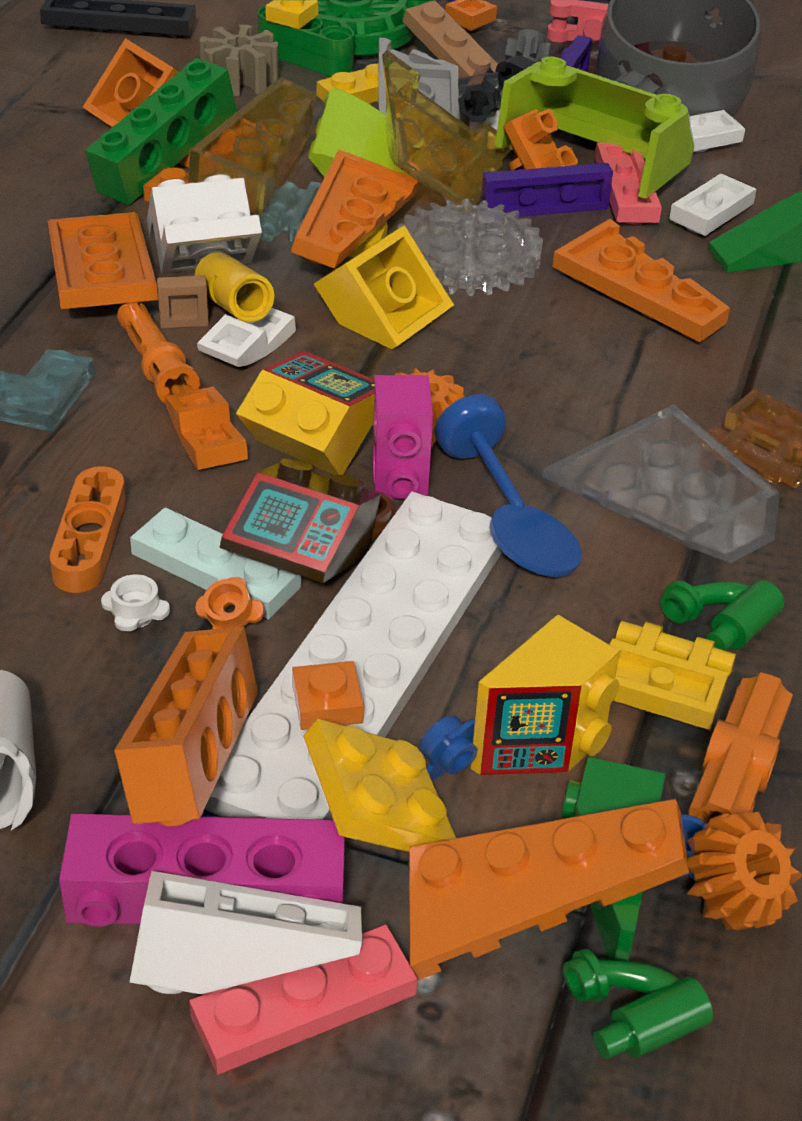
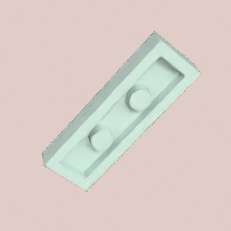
(195, 555)

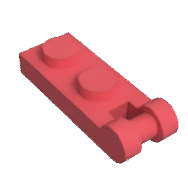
(589, 22)

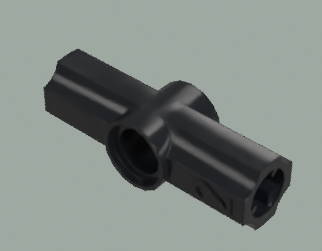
(480, 93)

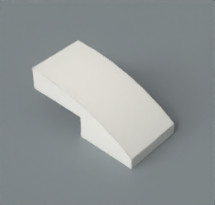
(247, 342)

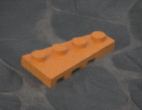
(350, 207)
(647, 285)
(508, 880)

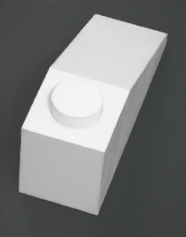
(225, 935)

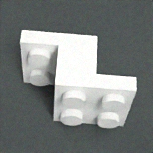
(200, 221)

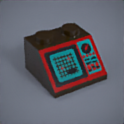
(303, 521)

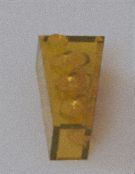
(258, 142)

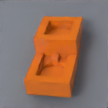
(205, 428)

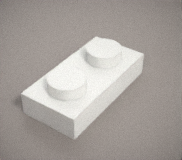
(712, 204)

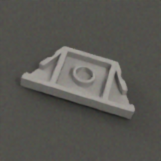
(436, 81)

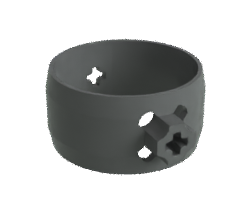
(702, 85)

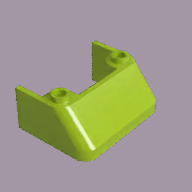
(605, 114)

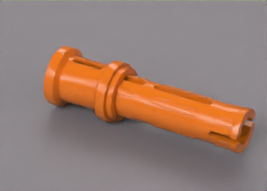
(161, 360)

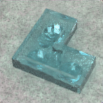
(46, 391)

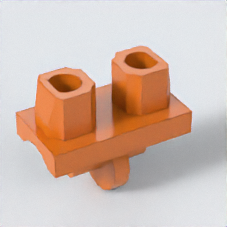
(534, 143)

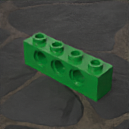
(161, 130)

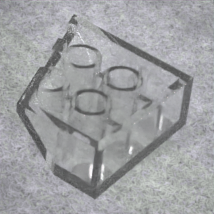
(676, 483)

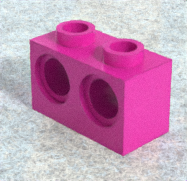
(401, 435)

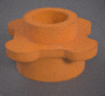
(225, 594)

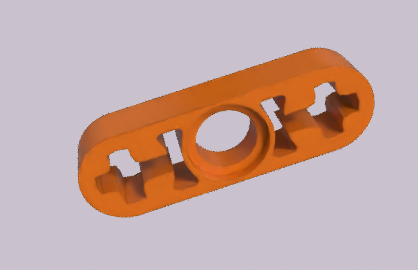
(95, 544)

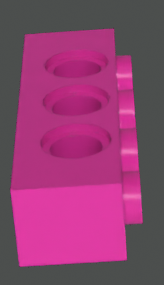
(112, 860)

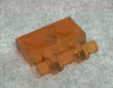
(770, 424)

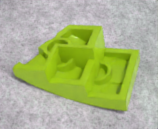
(351, 127)

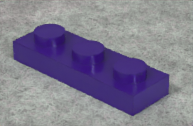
(549, 189)

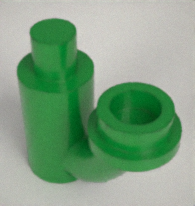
(744, 617)
(662, 1016)

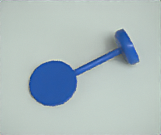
(521, 531)

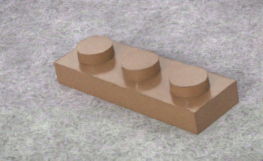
(446, 38)

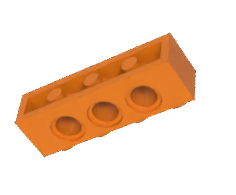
(187, 727)

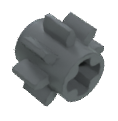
(528, 44)

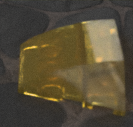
(433, 142)

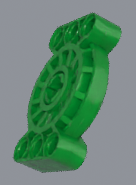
(341, 33)

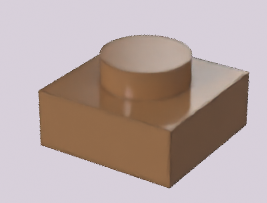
(182, 301)

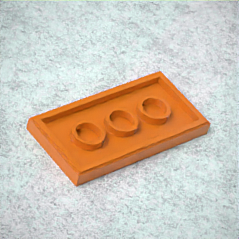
(101, 260)

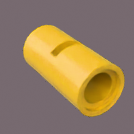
(236, 287)

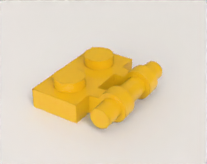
(670, 673)

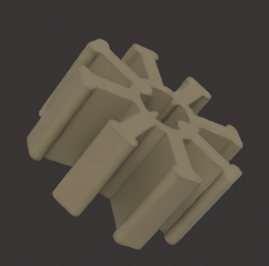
(247, 57)

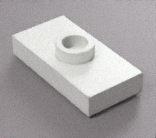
(715, 130)

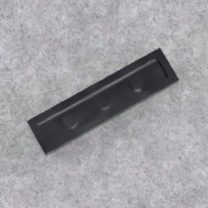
(124, 15)

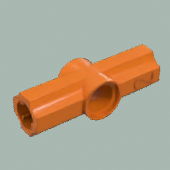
(742, 749)

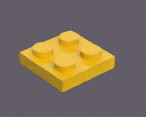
(376, 787)

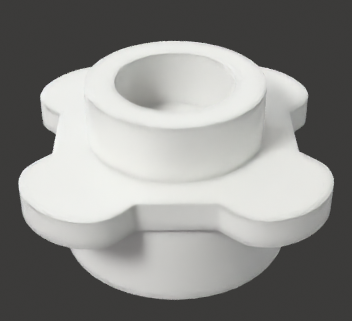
(134, 602)

